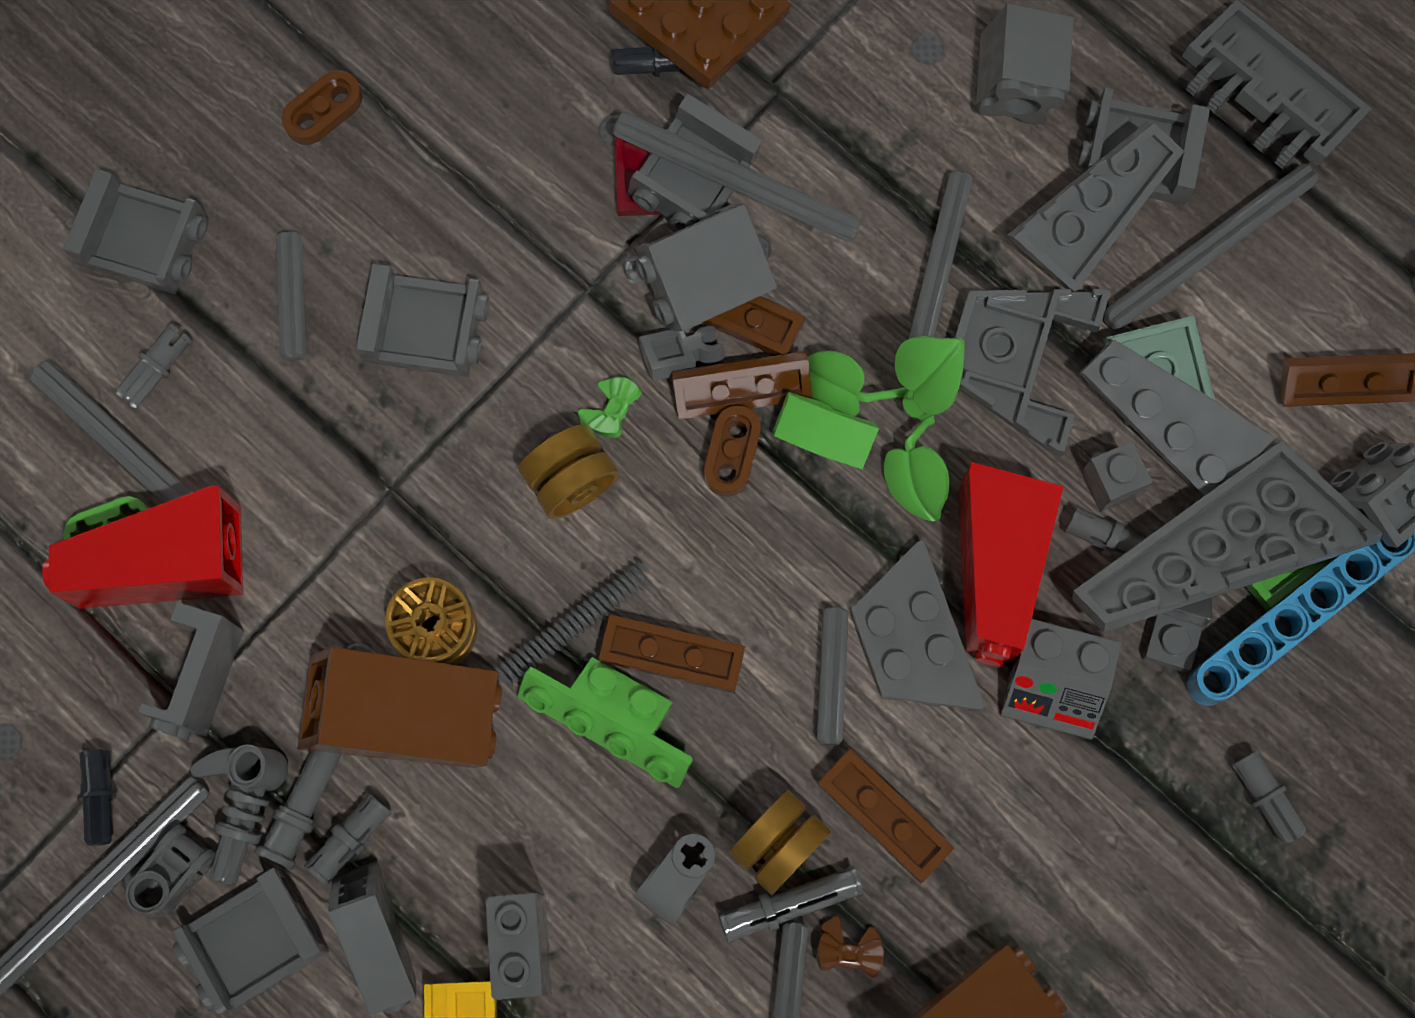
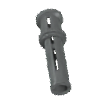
(294, 818)

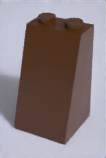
(399, 709)
(996, 989)

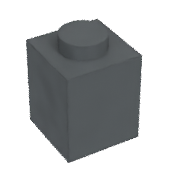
(1116, 476)

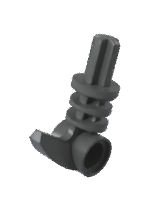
(247, 798)

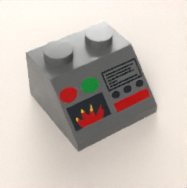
(1061, 679)

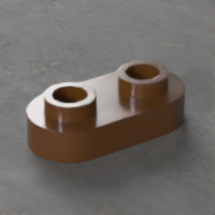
(319, 106)
(732, 452)

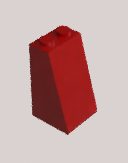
(1003, 555)
(154, 556)

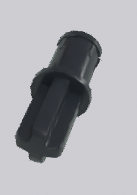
(641, 61)
(96, 796)

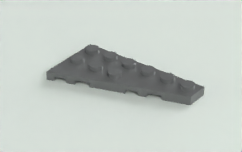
(1244, 531)

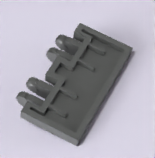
(1276, 81)

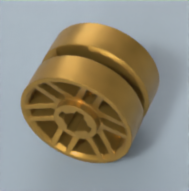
(568, 471)
(411, 613)
(779, 842)

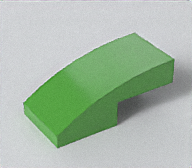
(825, 431)

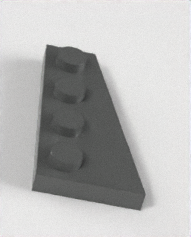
(1090, 213)
(1179, 422)

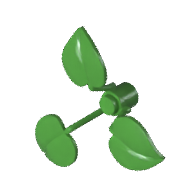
(931, 379)

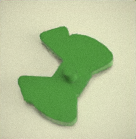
(621, 394)

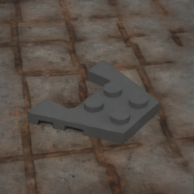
(1004, 349)

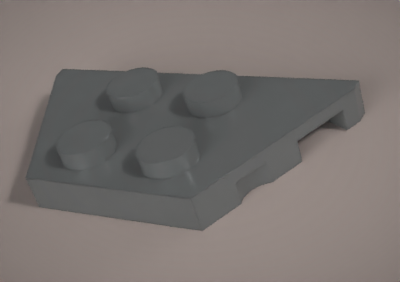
(914, 637)

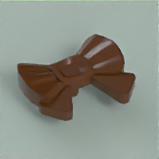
(833, 951)

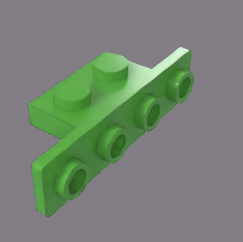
(612, 714)

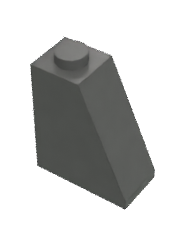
(372, 938)

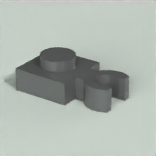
(675, 352)

